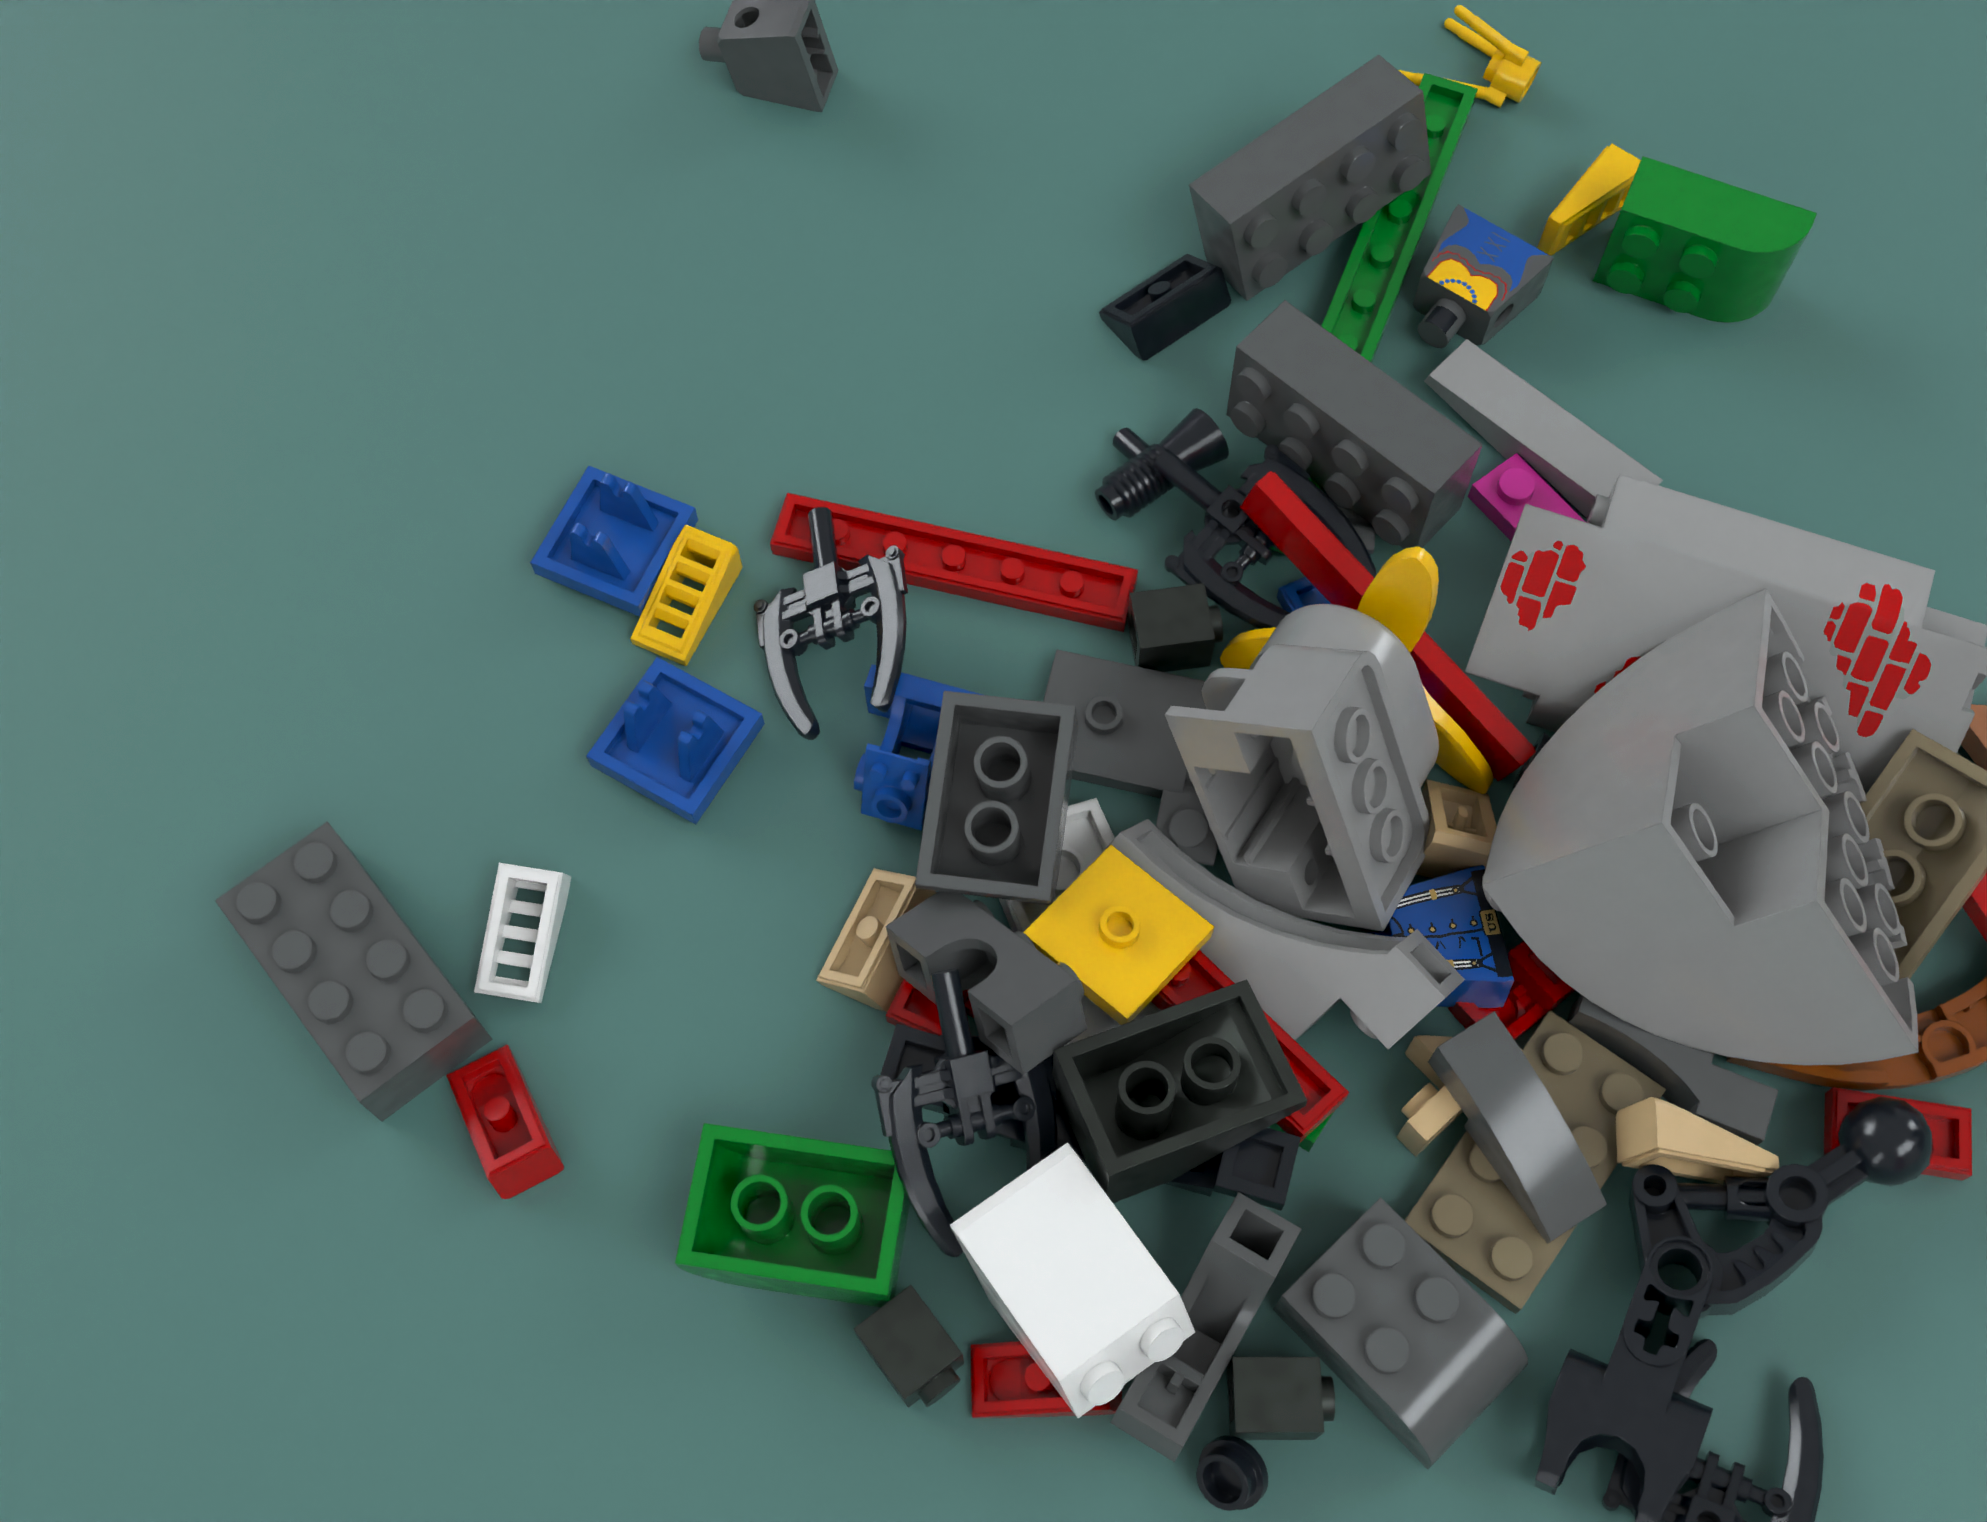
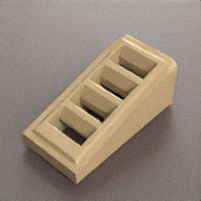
(1686, 1144)

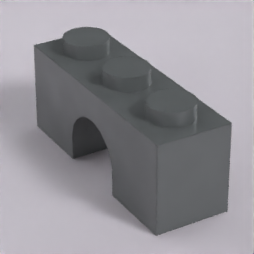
(1016, 993)

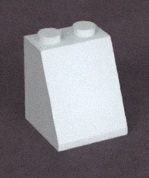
(1073, 1280)

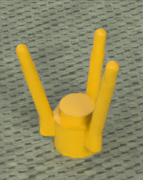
(1510, 66)

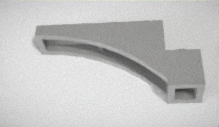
(1295, 963)

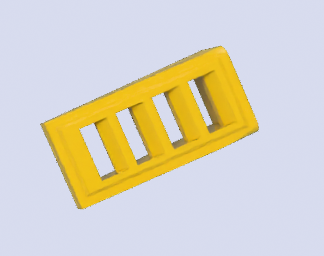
(1591, 199)
(688, 547)

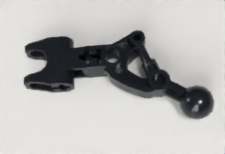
(1633, 1398)

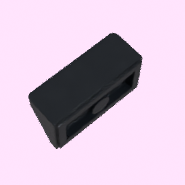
(1167, 305)

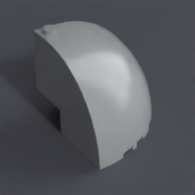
(1711, 857)

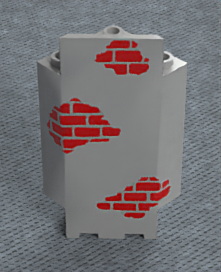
(1653, 561)

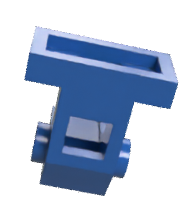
(892, 784)

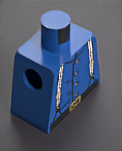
(1465, 931)

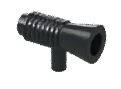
(1137, 484)

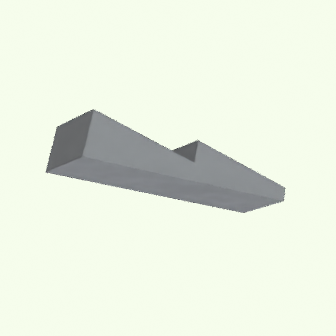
(1528, 423)

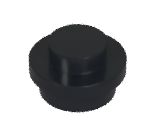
(1231, 1473)

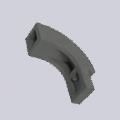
(1221, 1304)

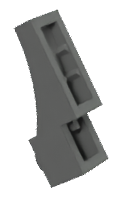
(1685, 1073)

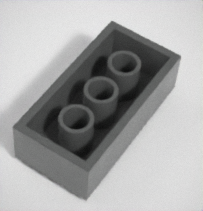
(1313, 177)
(1350, 427)
(353, 972)

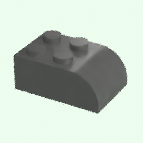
(998, 797)
(1403, 1332)

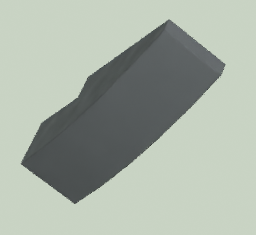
(1518, 1126)

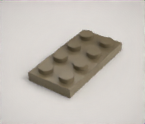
(1467, 1206)

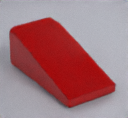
(504, 1123)
(1012, 1385)

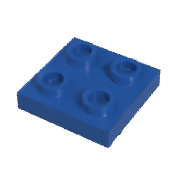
(612, 540)
(676, 740)

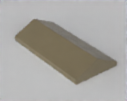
(1934, 837)

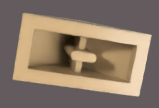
(1458, 829)

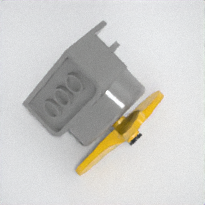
(1323, 751)

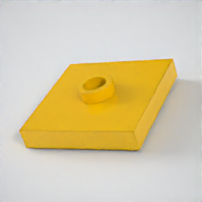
(1119, 934)

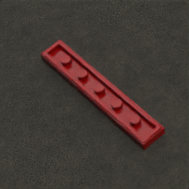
(967, 563)
(1345, 581)

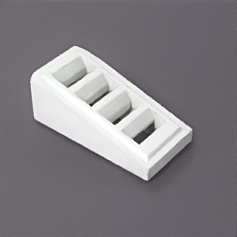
(503, 904)

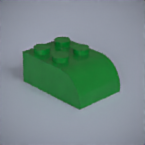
(1701, 244)
(794, 1216)

